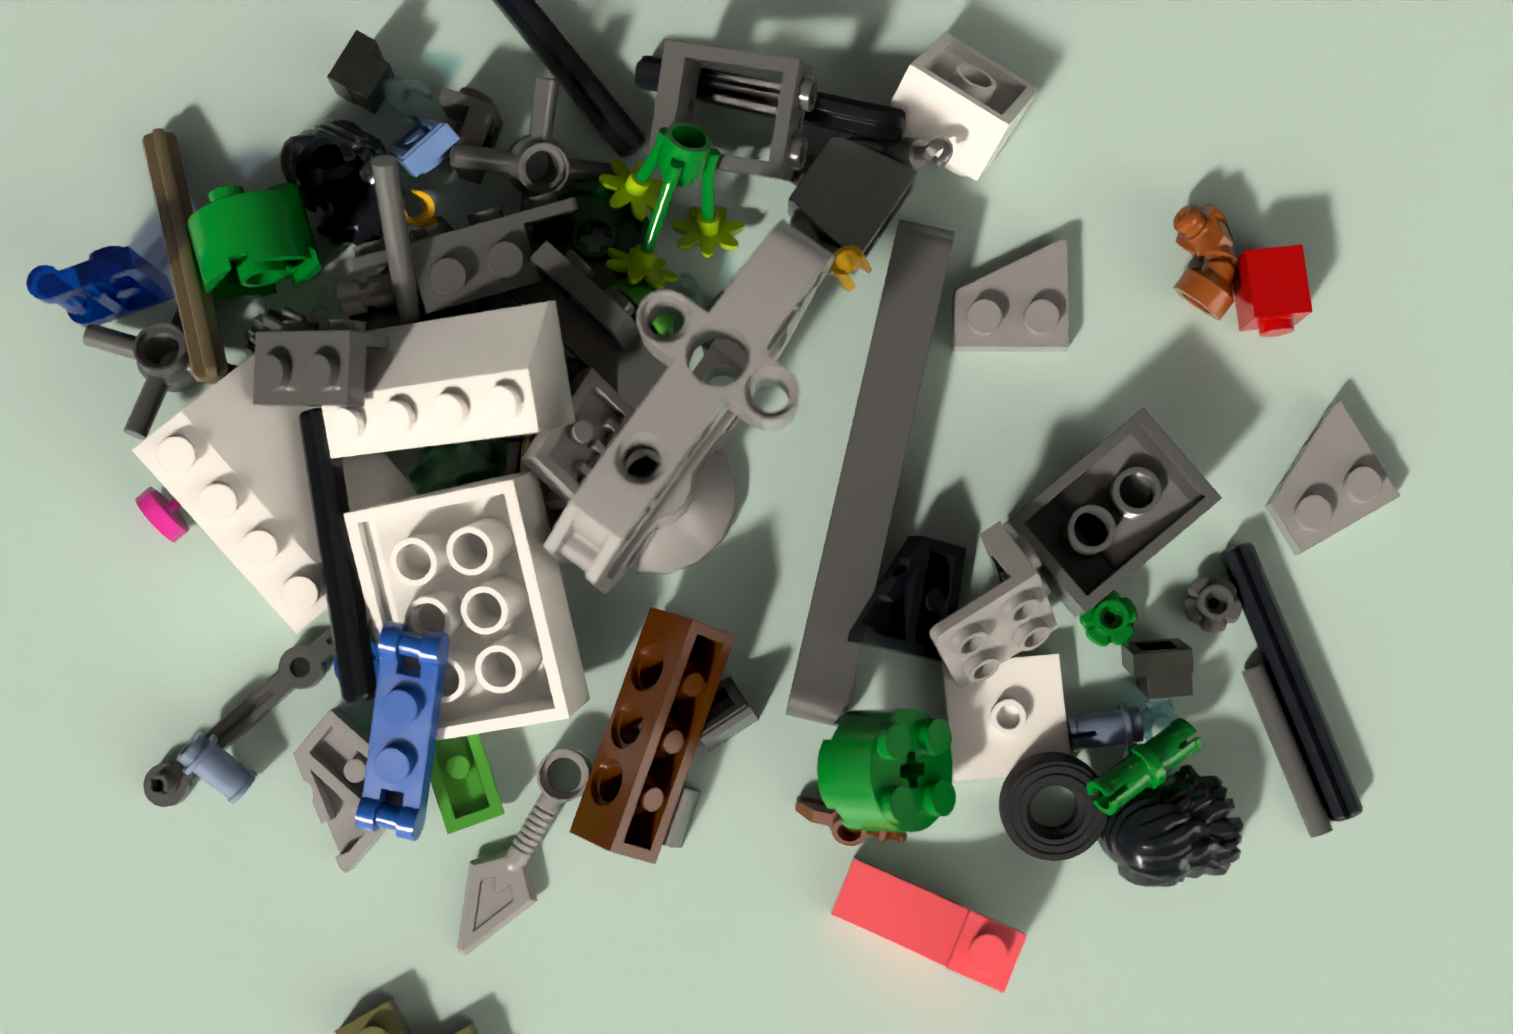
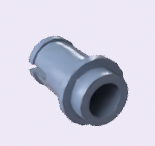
(1105, 728)
(216, 766)

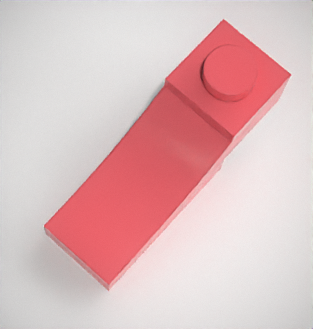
(929, 924)

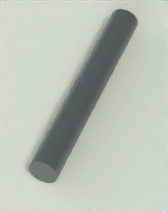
(396, 238)
(1287, 751)

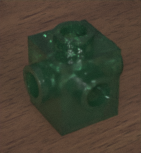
(455, 465)

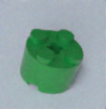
(253, 241)
(887, 770)

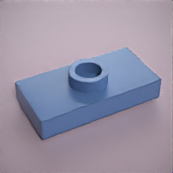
(422, 146)

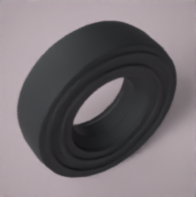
(1042, 841)

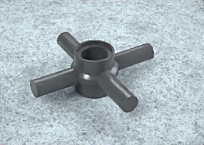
(539, 139)
(148, 350)

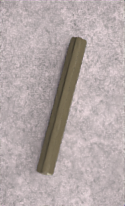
(194, 303)

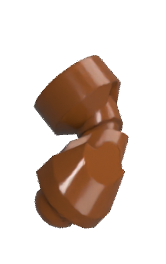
(1209, 240)

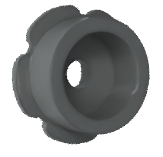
(1197, 606)

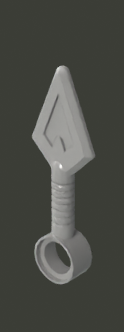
(501, 883)

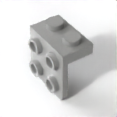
(1001, 621)

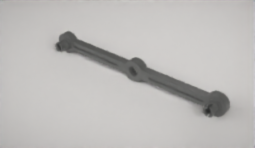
(169, 786)

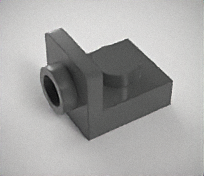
(480, 125)

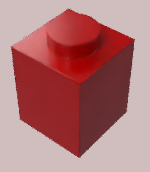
(1271, 290)

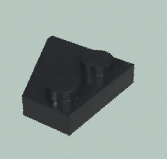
(912, 598)

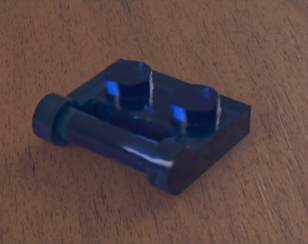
(102, 288)

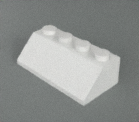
(458, 383)

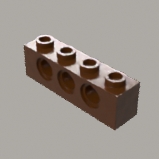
(652, 735)

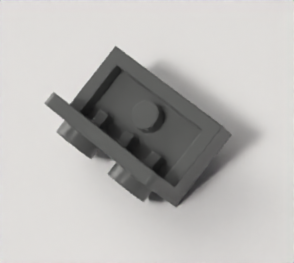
(313, 365)

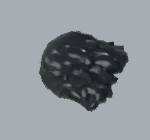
(337, 175)
(1174, 831)

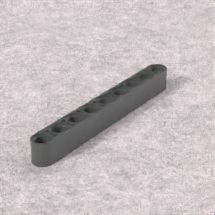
(870, 471)

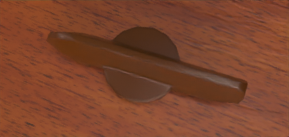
(817, 812)

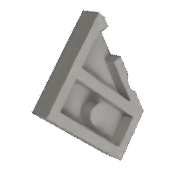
(1016, 306)
(1329, 484)
(335, 767)

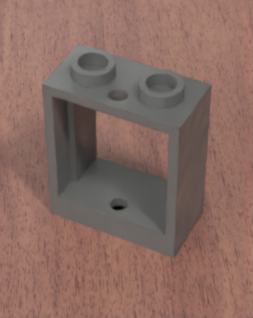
(797, 94)

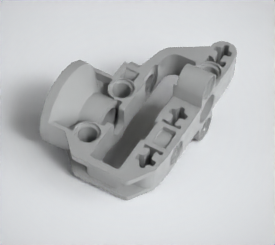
(681, 424)

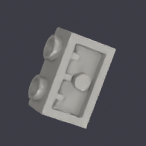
(570, 452)

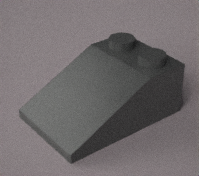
(1112, 512)

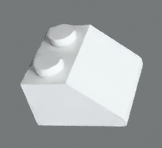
(963, 98)

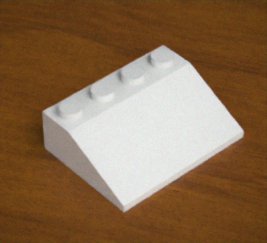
(248, 488)
(479, 571)

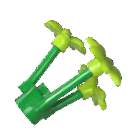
(683, 156)

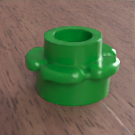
(1117, 632)

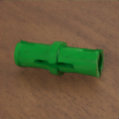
(1144, 766)

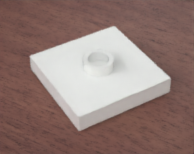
(1005, 717)

